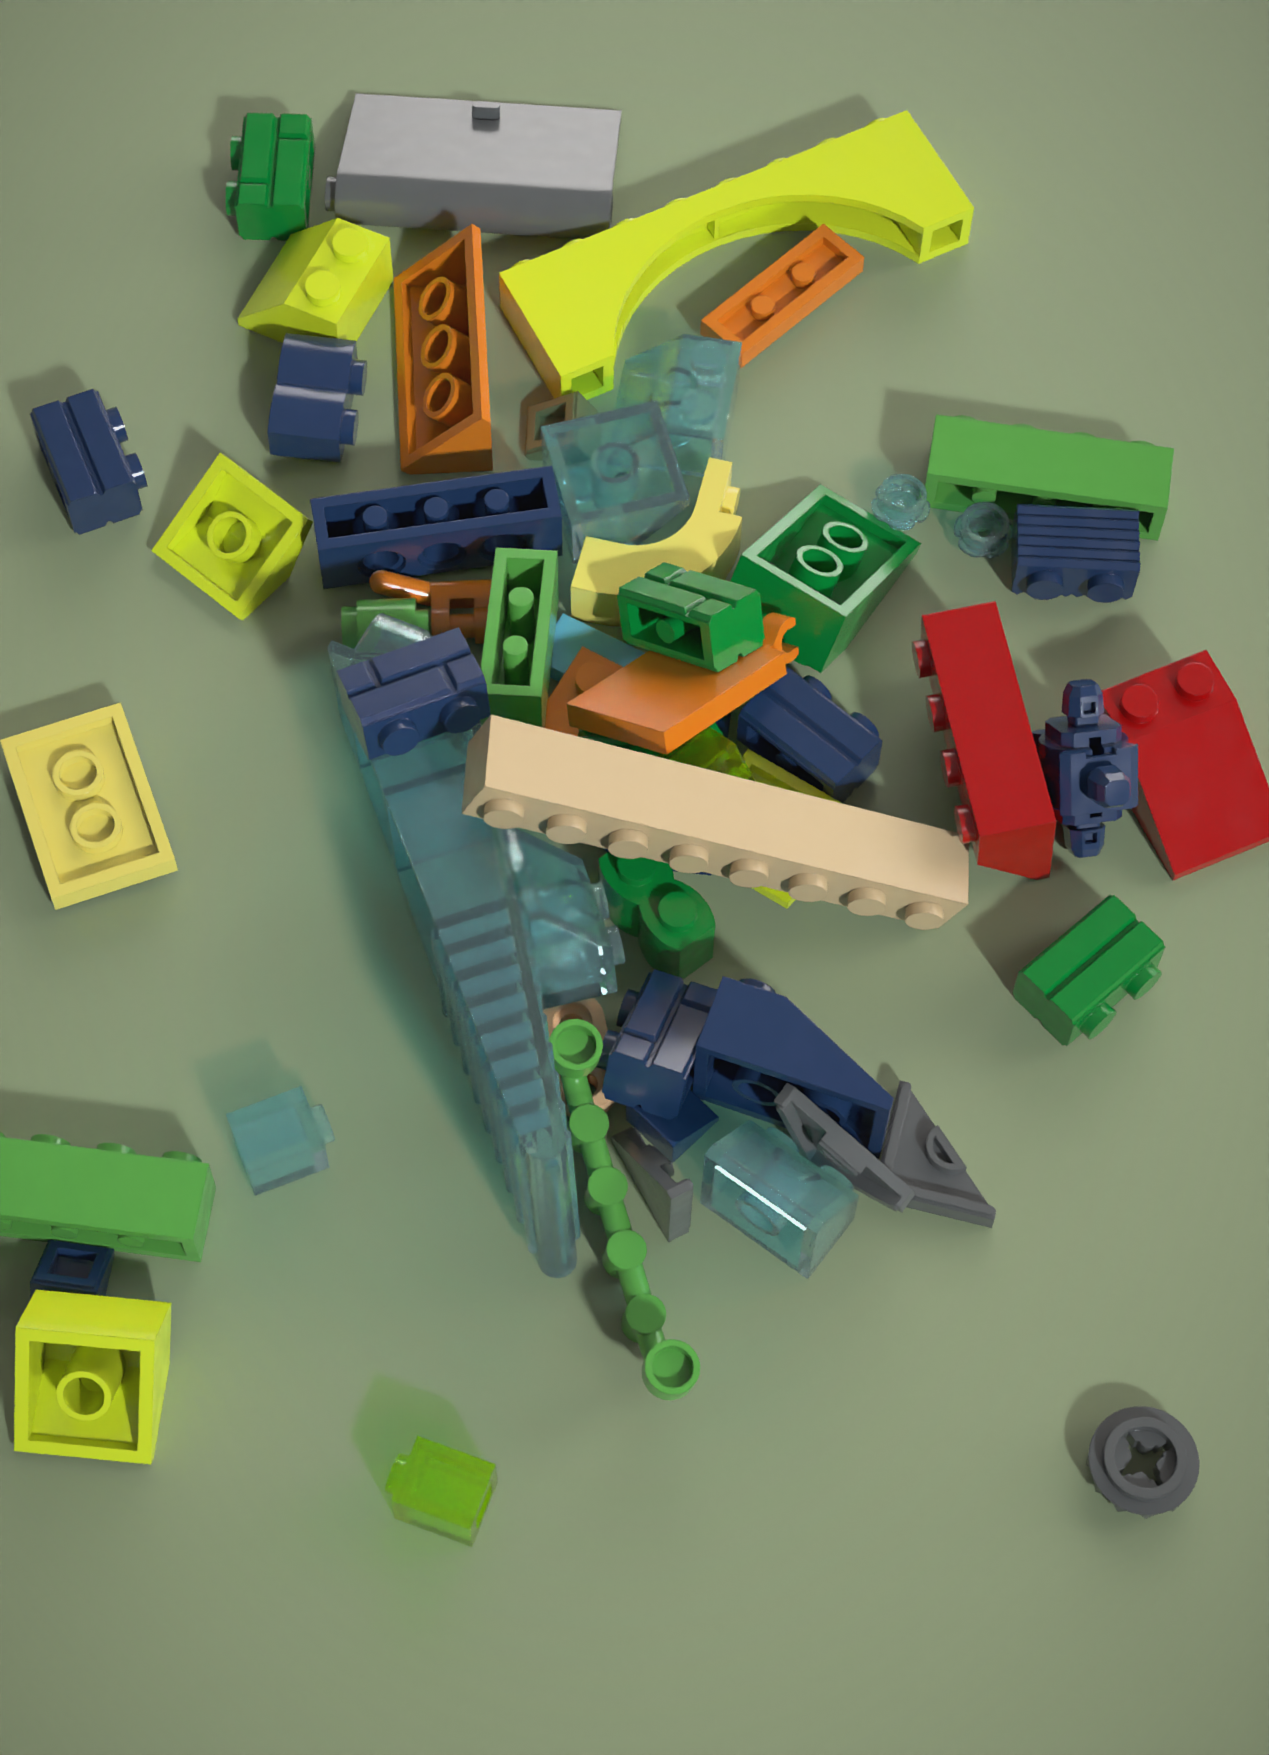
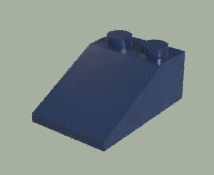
(762, 1042)

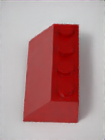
(986, 739)

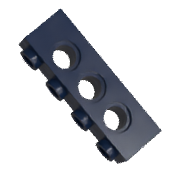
(435, 525)

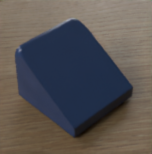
(674, 1135)
(73, 1268)

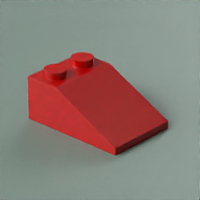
(1196, 764)

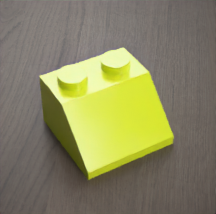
(322, 283)
(90, 1376)

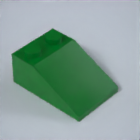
(826, 570)

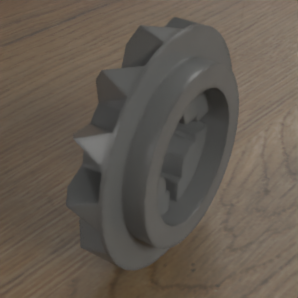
(1148, 1432)

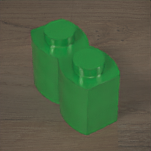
(662, 912)

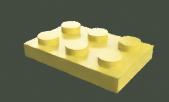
(88, 806)

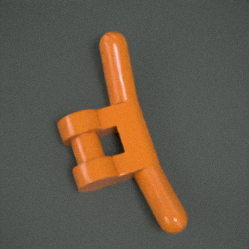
(441, 597)

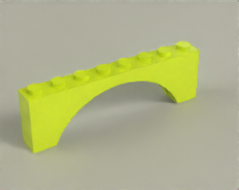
(865, 185)

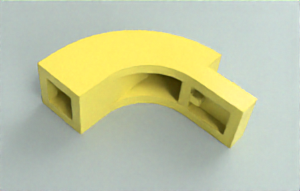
(703, 544)

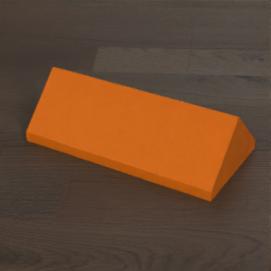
(443, 360)

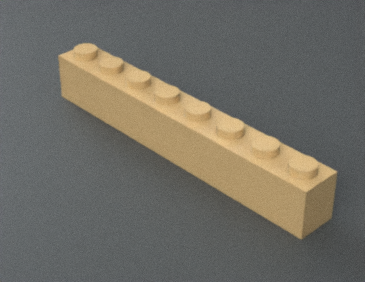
(713, 823)

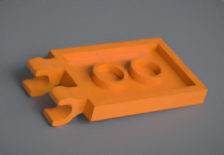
(667, 701)

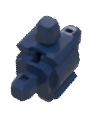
(1087, 767)

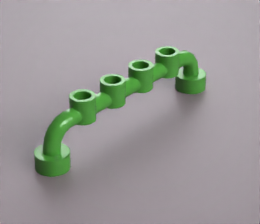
(670, 1364)

